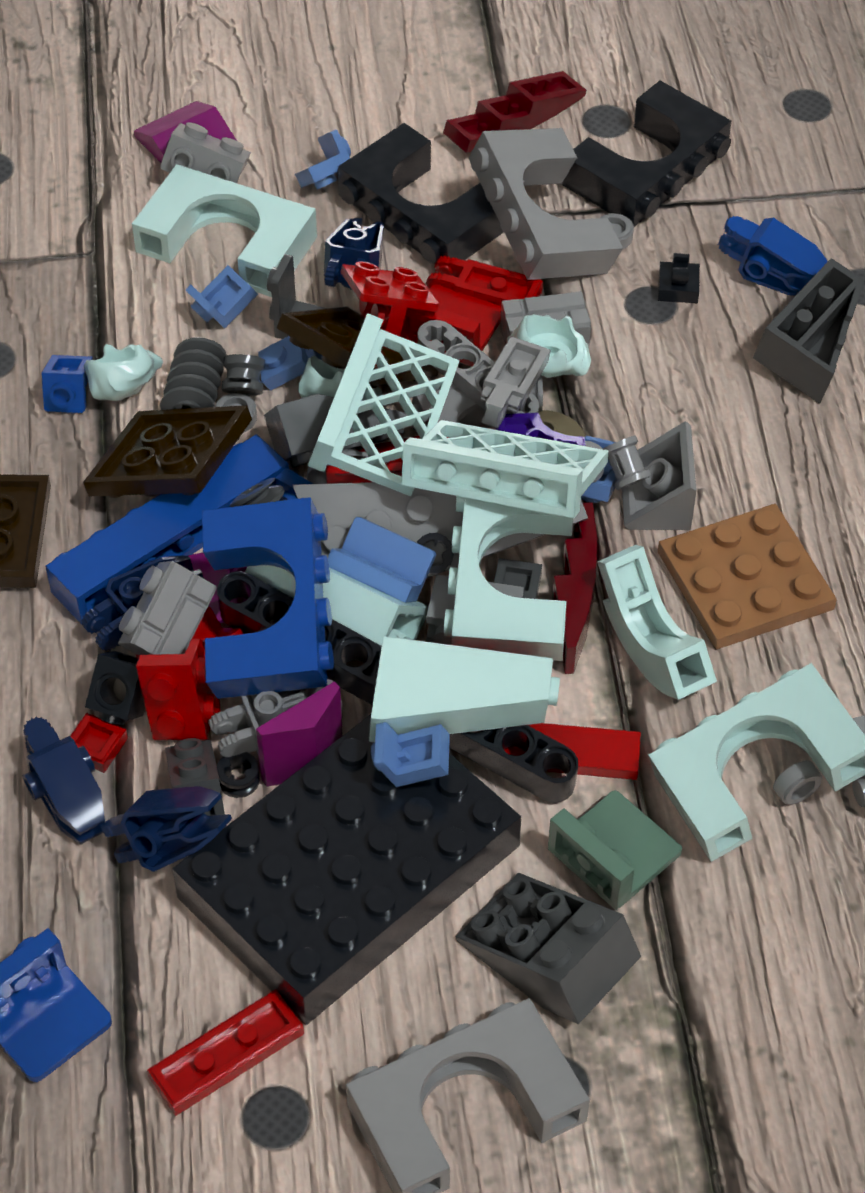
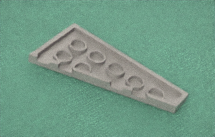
(404, 514)

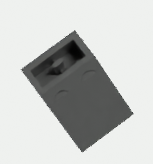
(298, 423)
(552, 945)

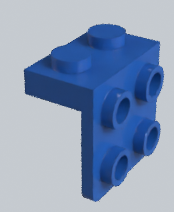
(45, 1008)

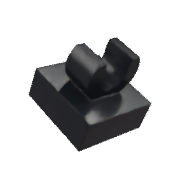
(679, 280)

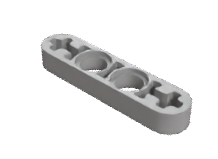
(460, 347)

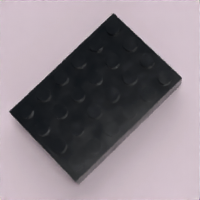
(342, 869)

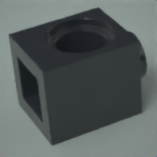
(101, 691)

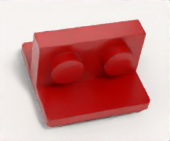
(388, 293)

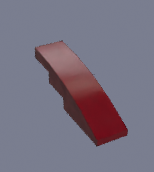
(522, 108)
(577, 587)

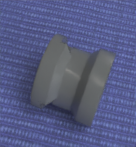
(243, 374)

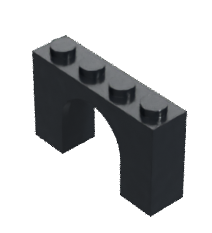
(391, 163)
(639, 187)

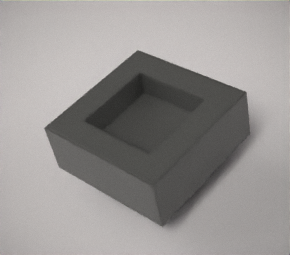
(520, 574)

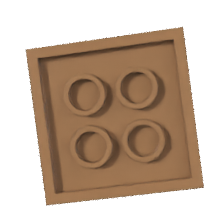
(746, 576)

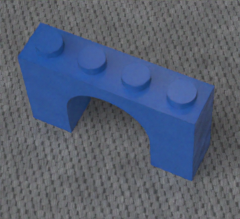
(293, 649)

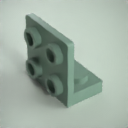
(612, 847)

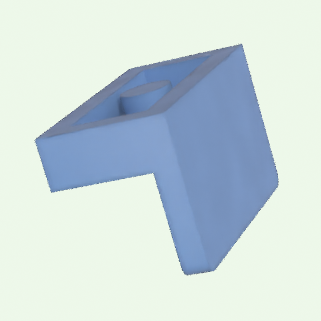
(383, 560)

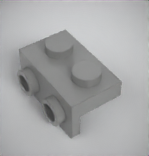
(197, 150)

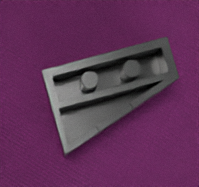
(811, 330)

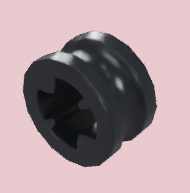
(447, 555)
(241, 787)

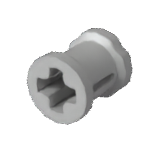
(626, 463)

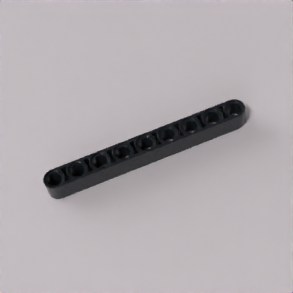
(484, 748)

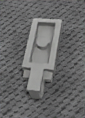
(512, 379)

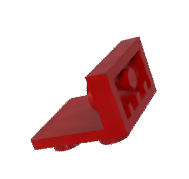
(467, 314)

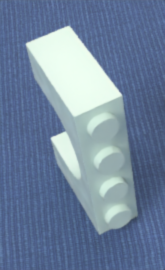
(196, 199)
(481, 613)
(792, 709)

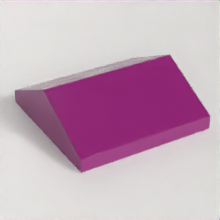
(157, 134)
(299, 735)

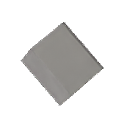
(668, 495)

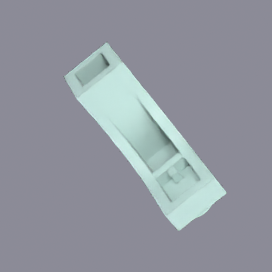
(659, 648)

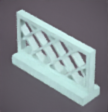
(349, 403)
(502, 467)

